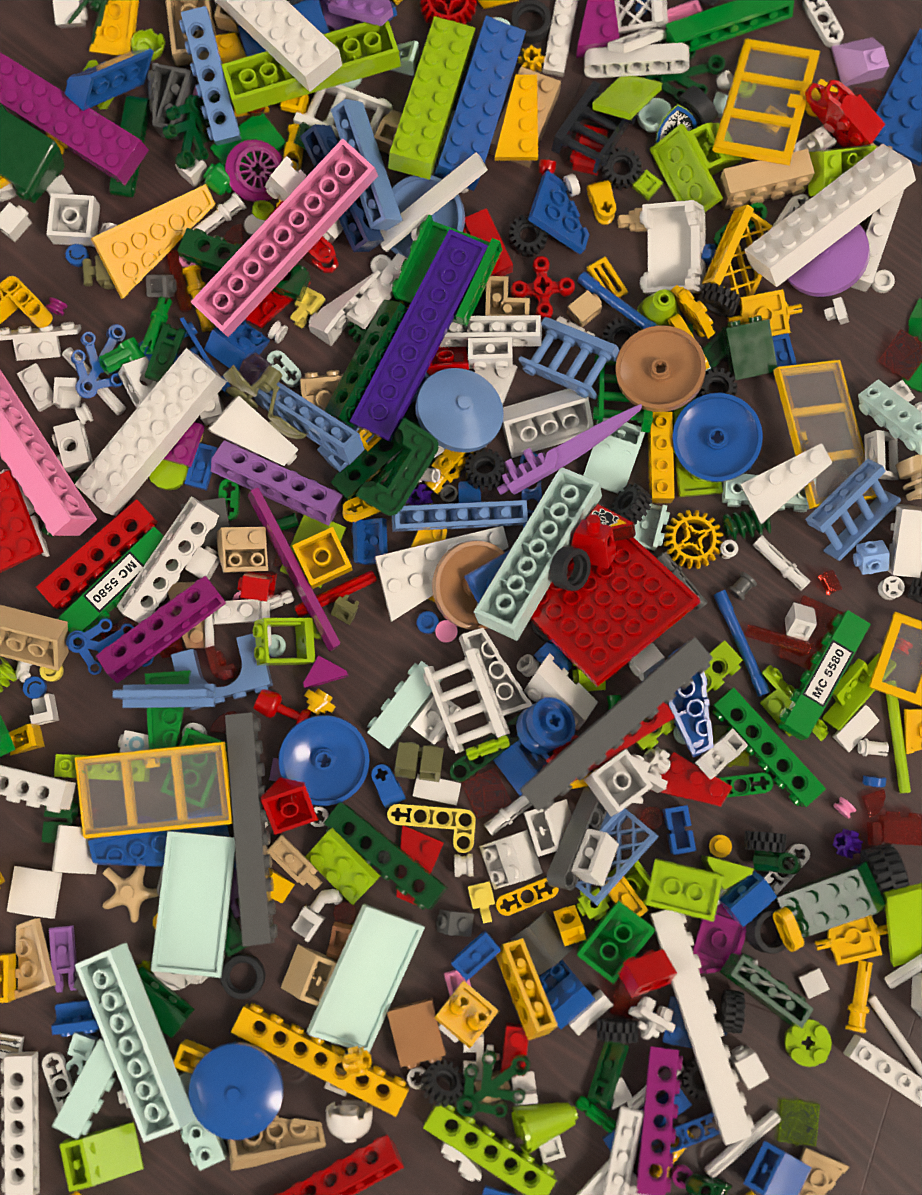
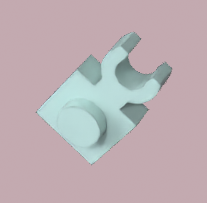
(80, 1049)

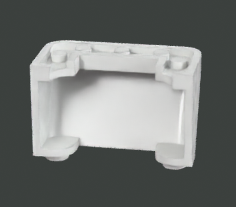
(674, 246)

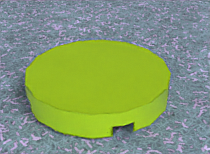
(169, 475)

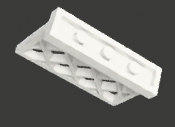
(658, 10)

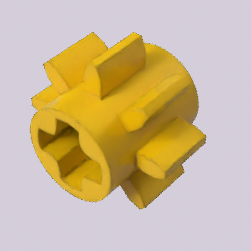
(531, 53)
(356, 1061)

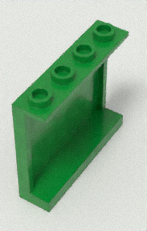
(421, 257)

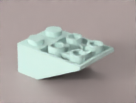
(614, 457)

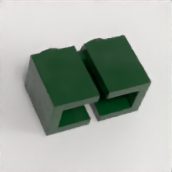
(50, 828)

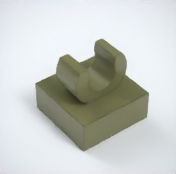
(345, 610)

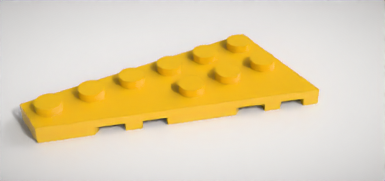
(142, 242)

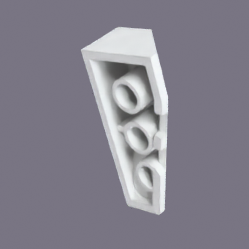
(332, 318)

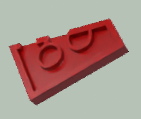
(268, 308)
(690, 782)
(423, 850)

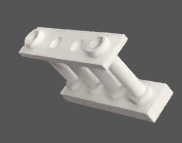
(380, 106)
(488, 703)

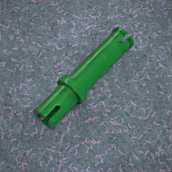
(158, 318)

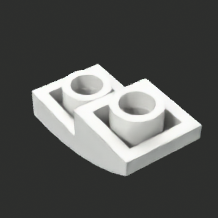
(656, 779)
(468, 1167)

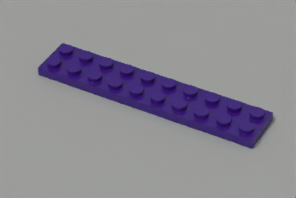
(419, 335)

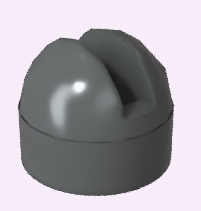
(447, 491)

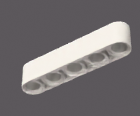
(646, 60)

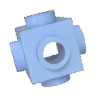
(871, 557)

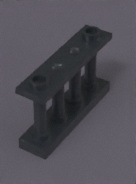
(573, 124)

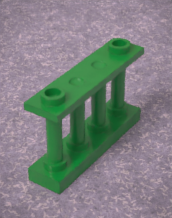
(643, 416)

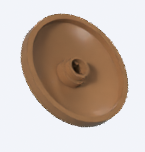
(660, 368)
(450, 586)

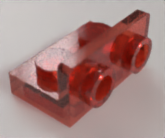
(218, 664)

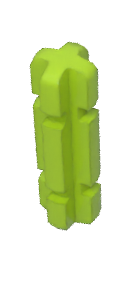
(487, 747)

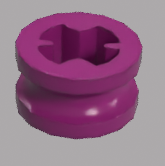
(56, 306)
(681, 1167)

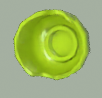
(148, 40)

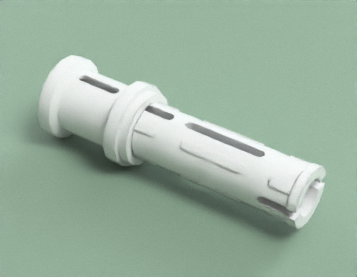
(223, 213)

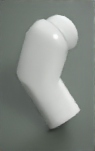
(22, 671)
(326, 897)

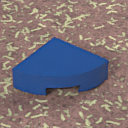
(708, 253)

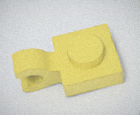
(310, 304)
(482, 897)

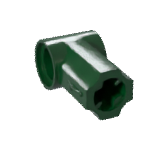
(774, 862)

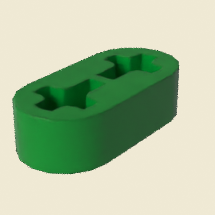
(235, 497)

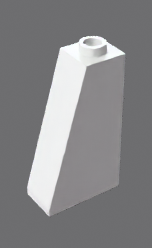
(248, 429)

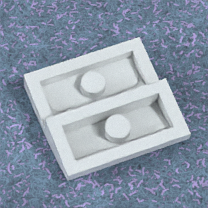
(72, 851)
(34, 892)

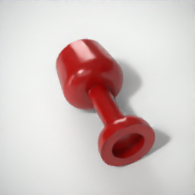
(269, 704)

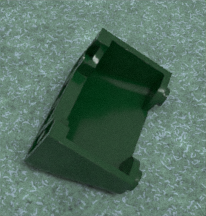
(27, 157)
(417, 456)

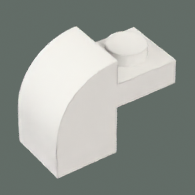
(722, 753)

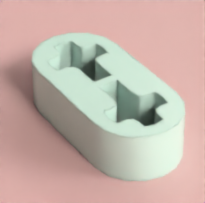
(288, 365)

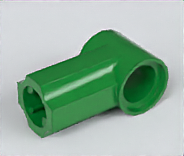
(125, 353)

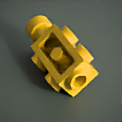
(445, 463)

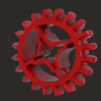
(464, 8)

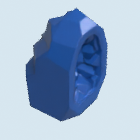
(559, 658)

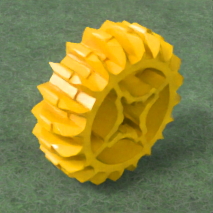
(697, 547)

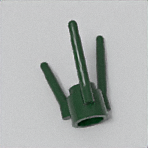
(95, 5)

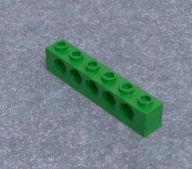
(810, 787)

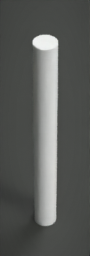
(896, 1034)

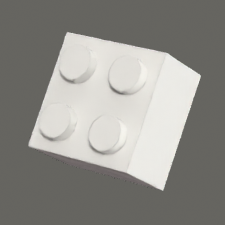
(73, 219)
(618, 782)

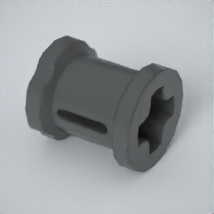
(742, 586)

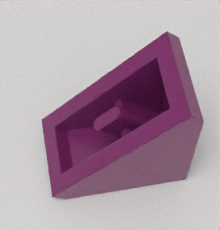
(323, 672)

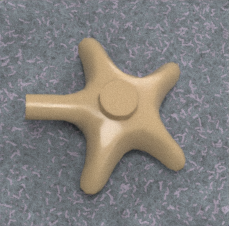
(129, 891)

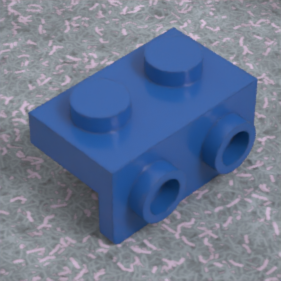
(369, 540)
(74, 1017)

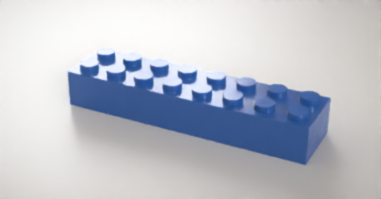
(481, 96)

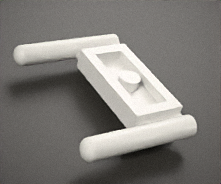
(237, 612)

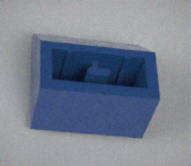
(237, 346)
(519, 764)
(564, 993)
(776, 1172)

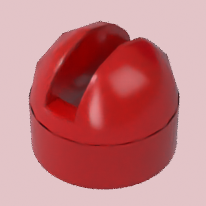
(545, 165)

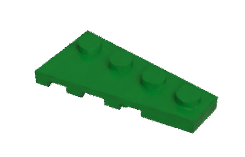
(165, 723)

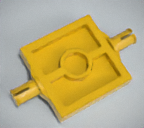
(770, 306)
(693, 311)
(853, 940)

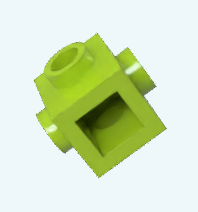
(585, 908)

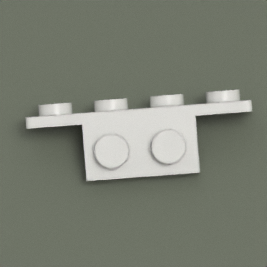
(38, 342)

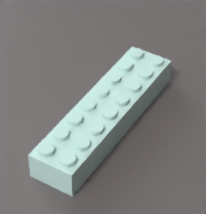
(526, 569)
(135, 1042)

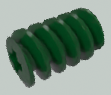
(743, 523)

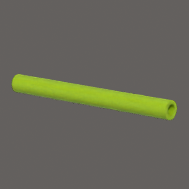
(898, 744)

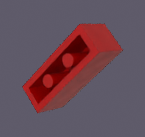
(482, 227)

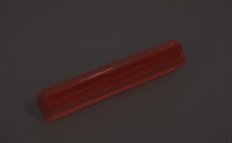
(181, 291)
(779, 639)

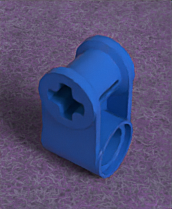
(389, 789)

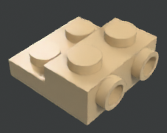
(319, 388)

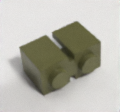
(408, 757)

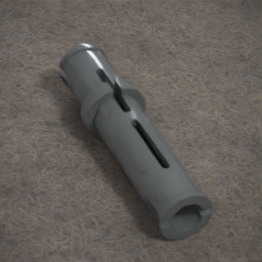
(676, 569)

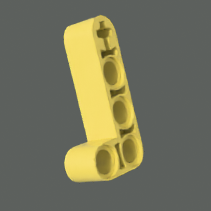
(431, 821)

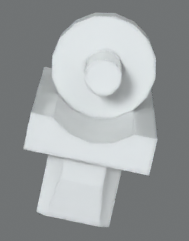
(816, 141)
(650, 1022)
(478, 1048)

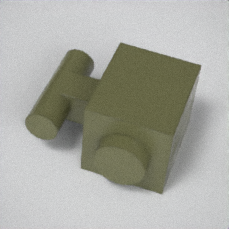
(98, 271)

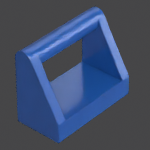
(475, 955)

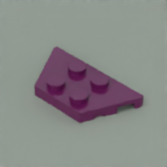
(718, 940)

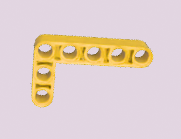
(16, 295)

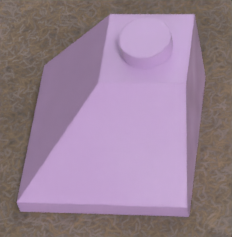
(860, 61)

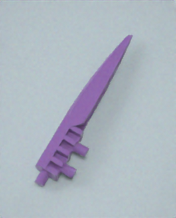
(558, 457)

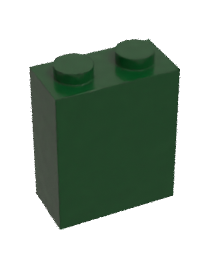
(749, 347)

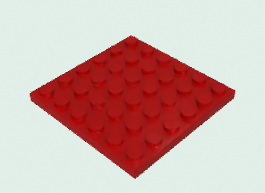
(614, 611)

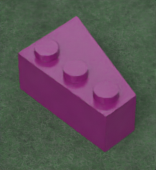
(598, 26)

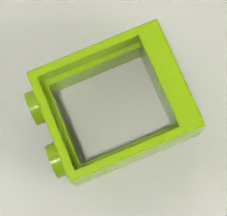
(304, 641)

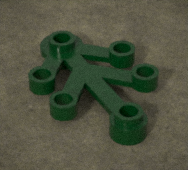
(682, 78)
(192, 106)
(490, 1087)

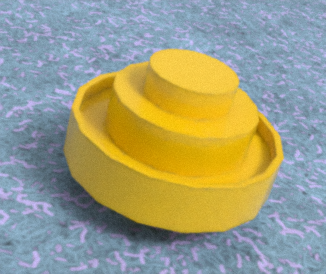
(319, 701)

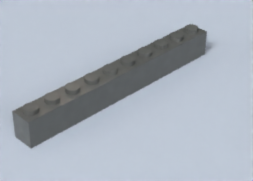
(615, 724)
(250, 829)

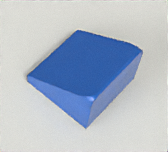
(468, 493)

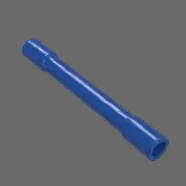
(595, 287)
(726, 608)

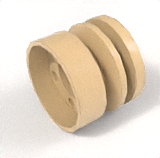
(911, 469)

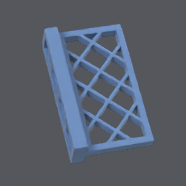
(166, 695)
(610, 825)

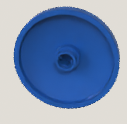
(717, 437)
(326, 757)
(236, 1091)

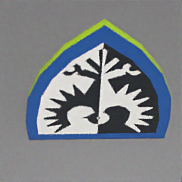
(674, 117)

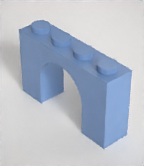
(250, 678)

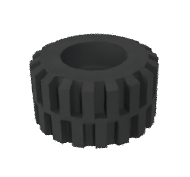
(885, 867)

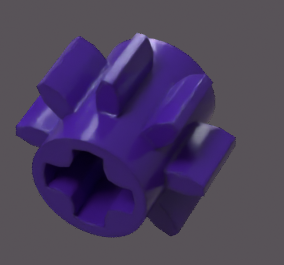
(420, 491)
(847, 843)

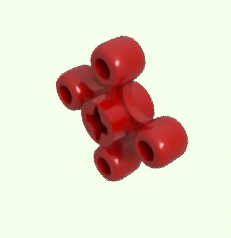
(550, 286)

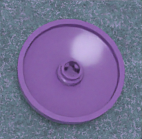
(835, 267)

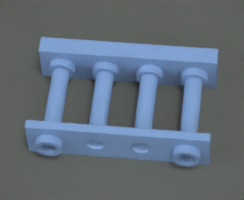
(570, 336)
(842, 498)

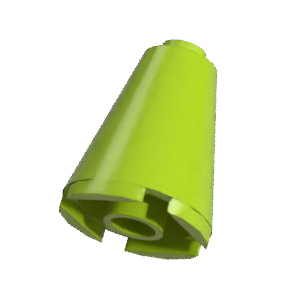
(659, 307)
(541, 1123)

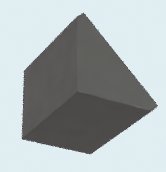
(543, 942)

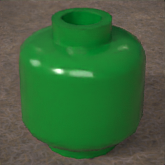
(217, 179)

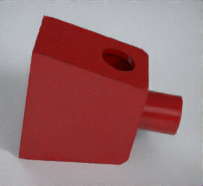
(596, 541)

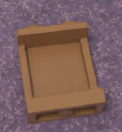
(416, 1033)

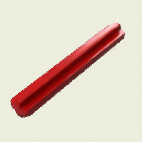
(341, 590)

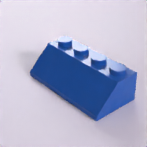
(109, 79)

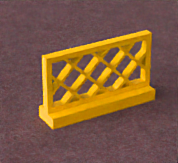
(730, 244)

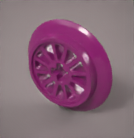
(234, 163)

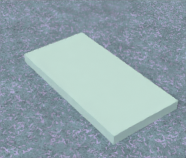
(194, 904)
(365, 978)

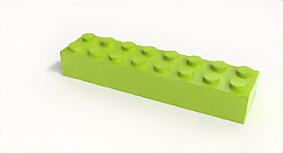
(263, 81)
(431, 98)

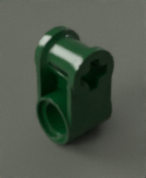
(704, 1185)

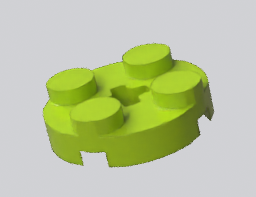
(817, 1052)

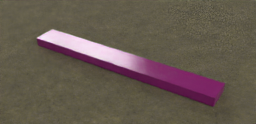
(293, 569)

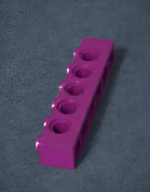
(160, 629)
(645, 1183)

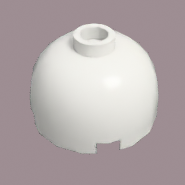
(349, 1120)

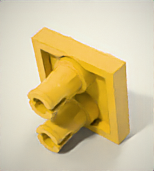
(466, 1014)

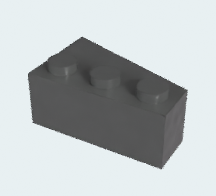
(170, 88)

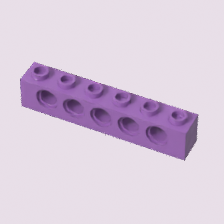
(243, 468)

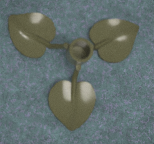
(267, 383)

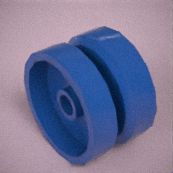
(545, 725)

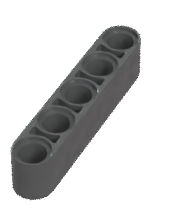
(587, 815)

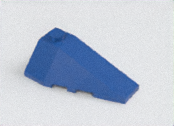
(692, 715)

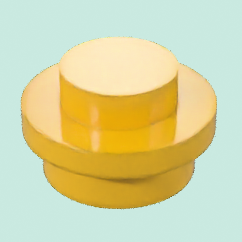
(720, 846)

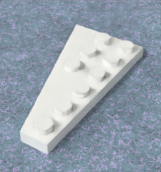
(409, 572)

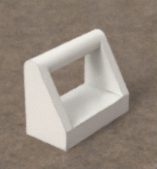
(875, 451)

